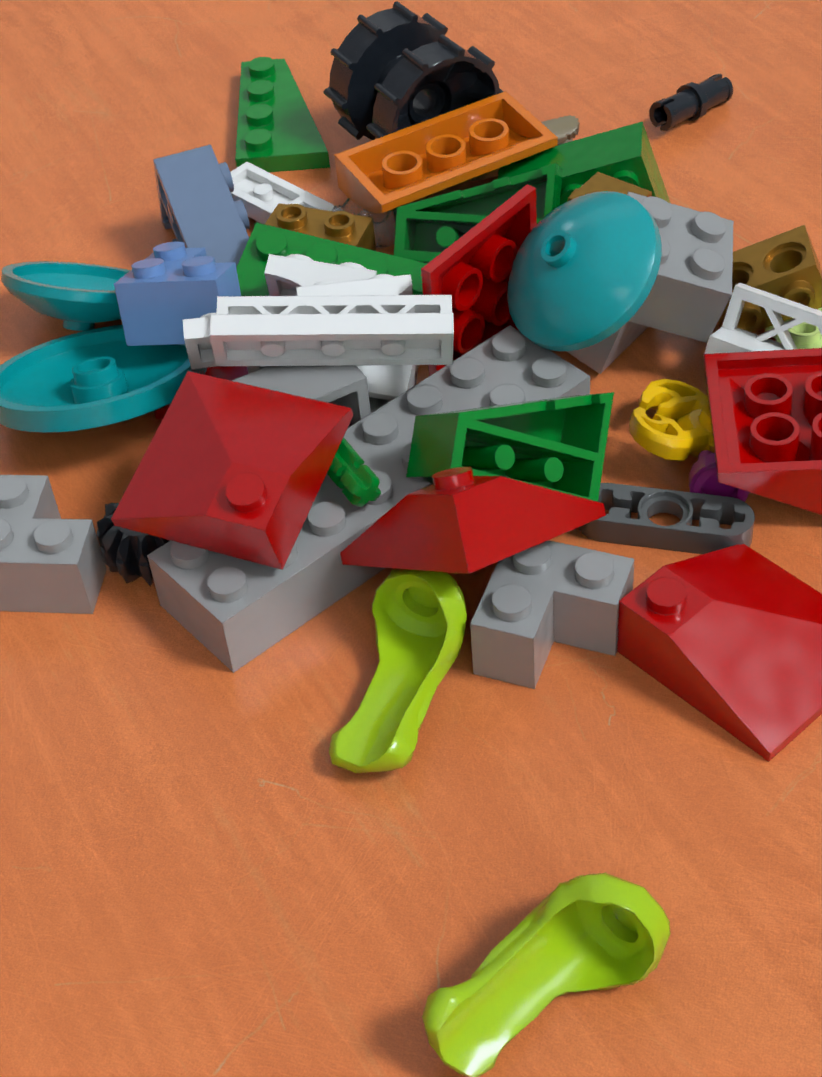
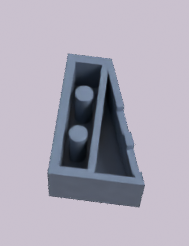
(199, 203)

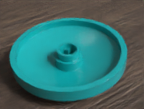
(88, 381)

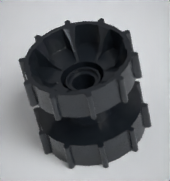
(403, 72)

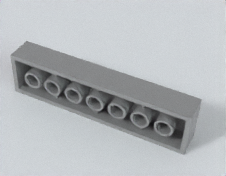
(248, 606)

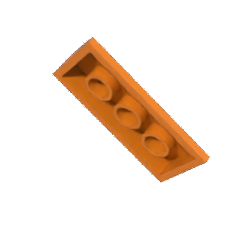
(440, 153)

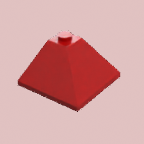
(479, 270)
(768, 423)
(233, 469)
(467, 523)
(731, 643)

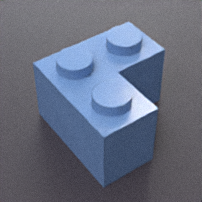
(168, 288)

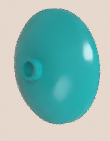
(584, 271)
(66, 291)

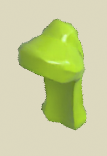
(417, 639)
(579, 938)

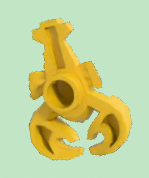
(664, 435)

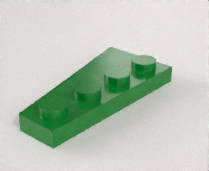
(274, 120)
(283, 242)

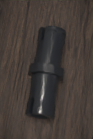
(691, 102)

